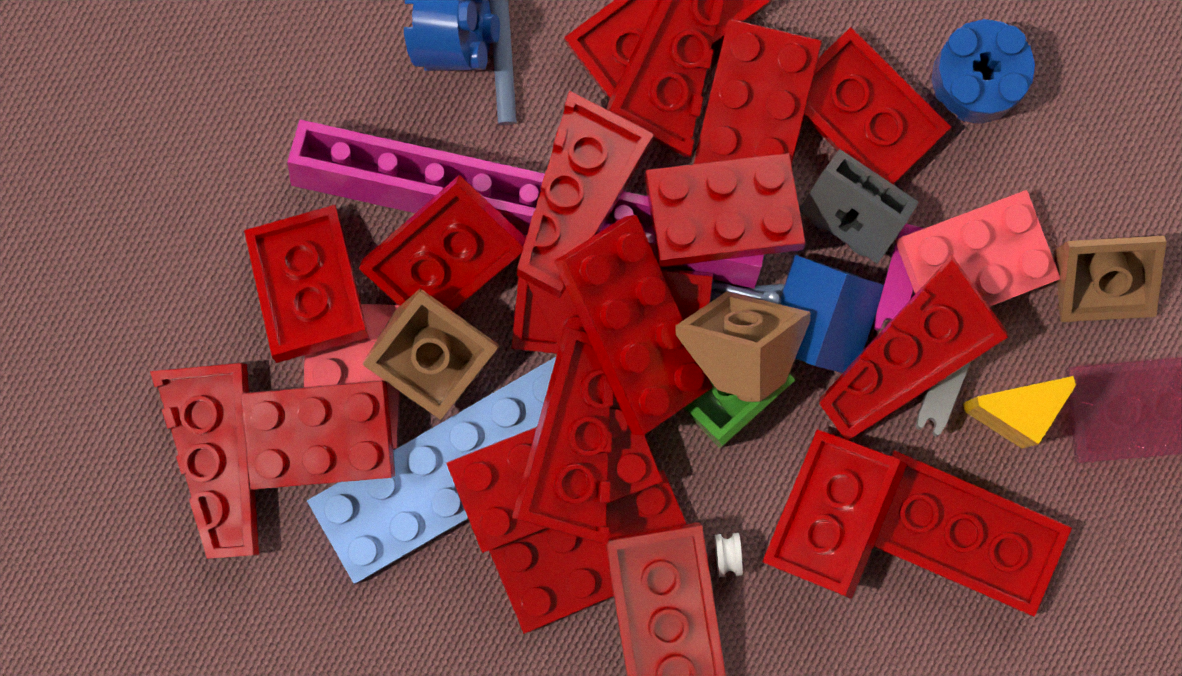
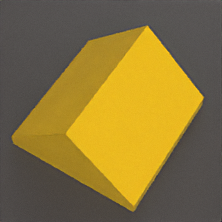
(1022, 412)

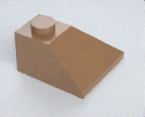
(744, 343)

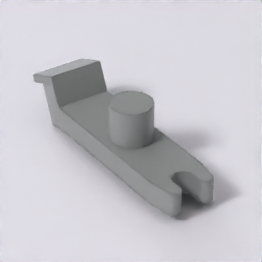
(940, 401)

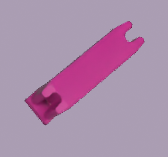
(897, 286)

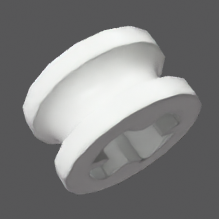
(728, 555)

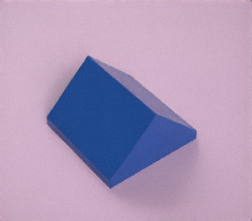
(839, 309)

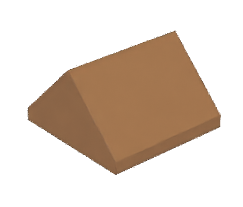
(1109, 278)
(429, 353)

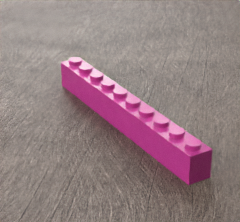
(411, 175)

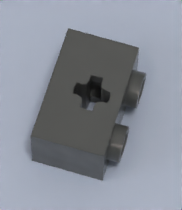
(858, 206)

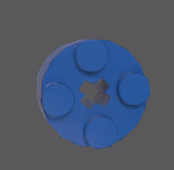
(451, 34)
(1002, 51)

